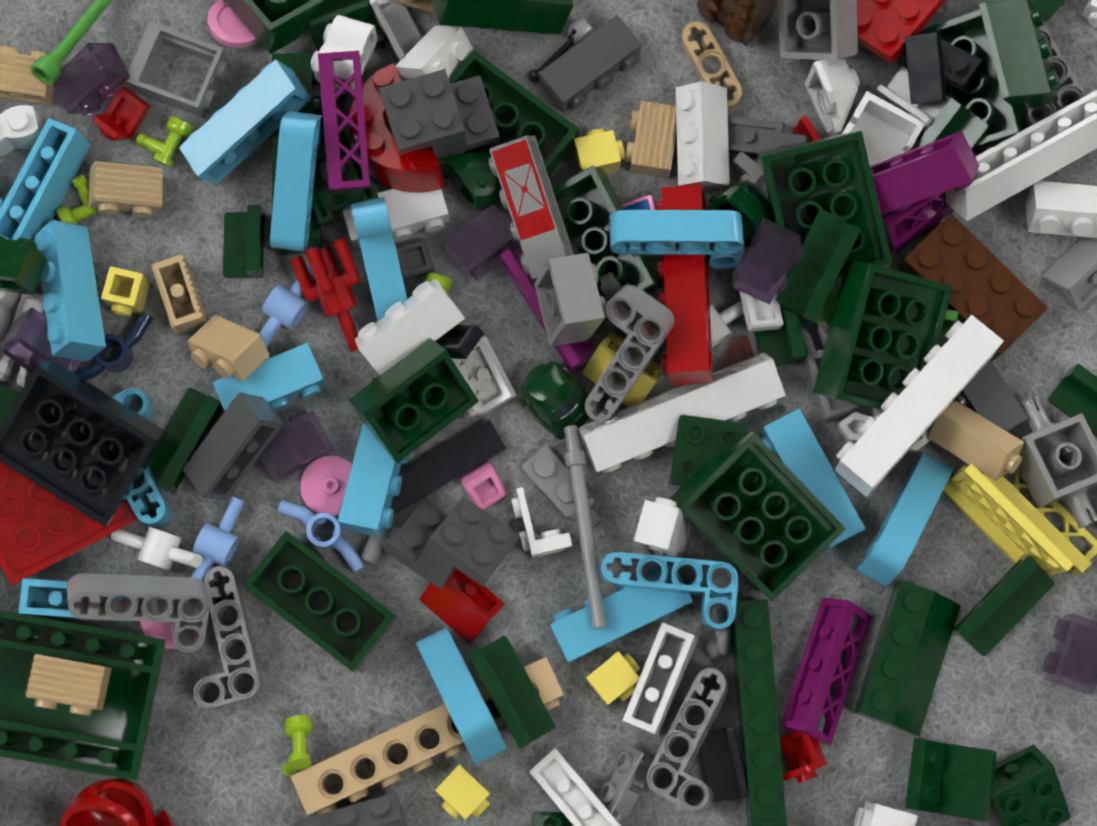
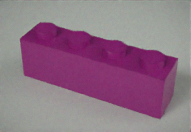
(924, 173)

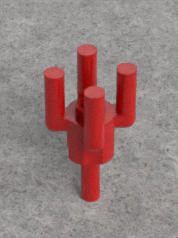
(332, 287)

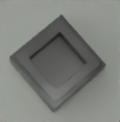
(414, 259)

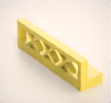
(1036, 516)

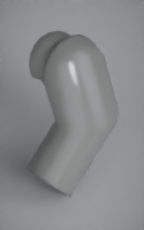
(376, 545)
(722, 644)

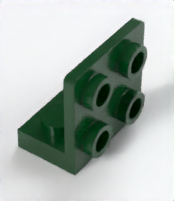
(699, 443)
(951, 779)
(1028, 791)

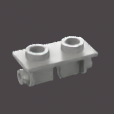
(629, 768)

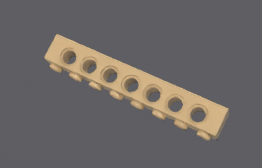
(311, 781)

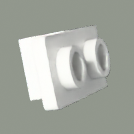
(551, 541)

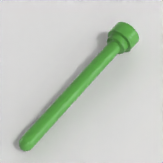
(48, 67)

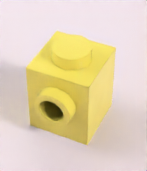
(600, 150)
(125, 291)
(615, 678)
(463, 794)

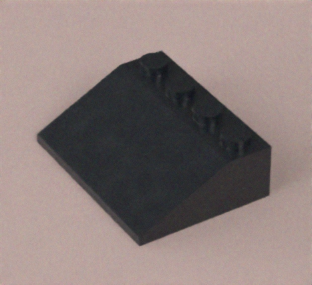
(77, 441)

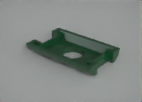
(323, 202)

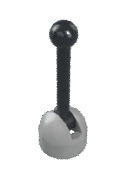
(577, 32)

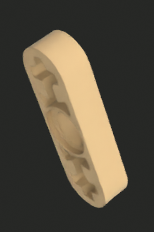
(708, 40)

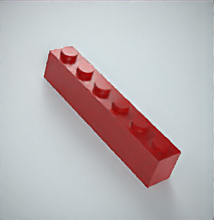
(688, 299)

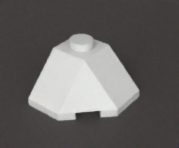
(832, 91)

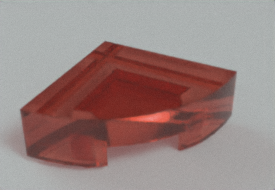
(738, 352)

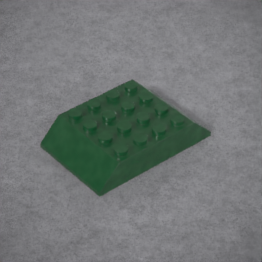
(109, 739)

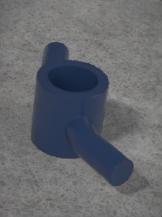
(126, 358)

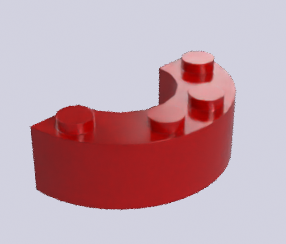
(407, 172)

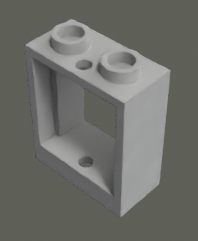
(148, 55)

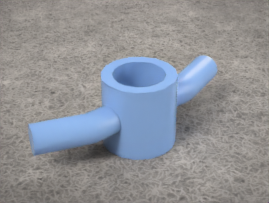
(283, 308)
(337, 541)
(217, 543)

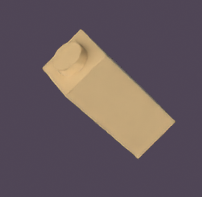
(977, 441)

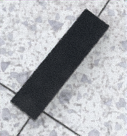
(447, 464)

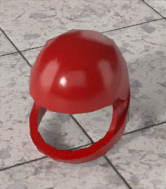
(110, 804)

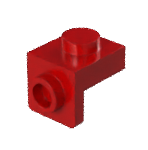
(122, 116)
(802, 756)

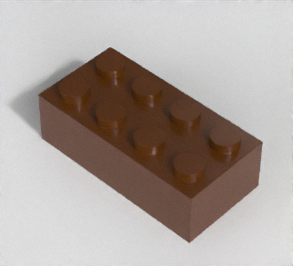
(739, 17)
(978, 281)

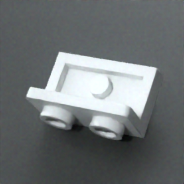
(485, 378)

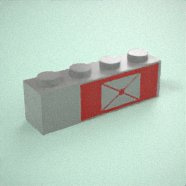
(530, 202)

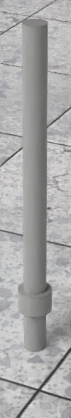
(575, 461)

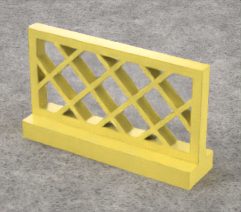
(1003, 521)

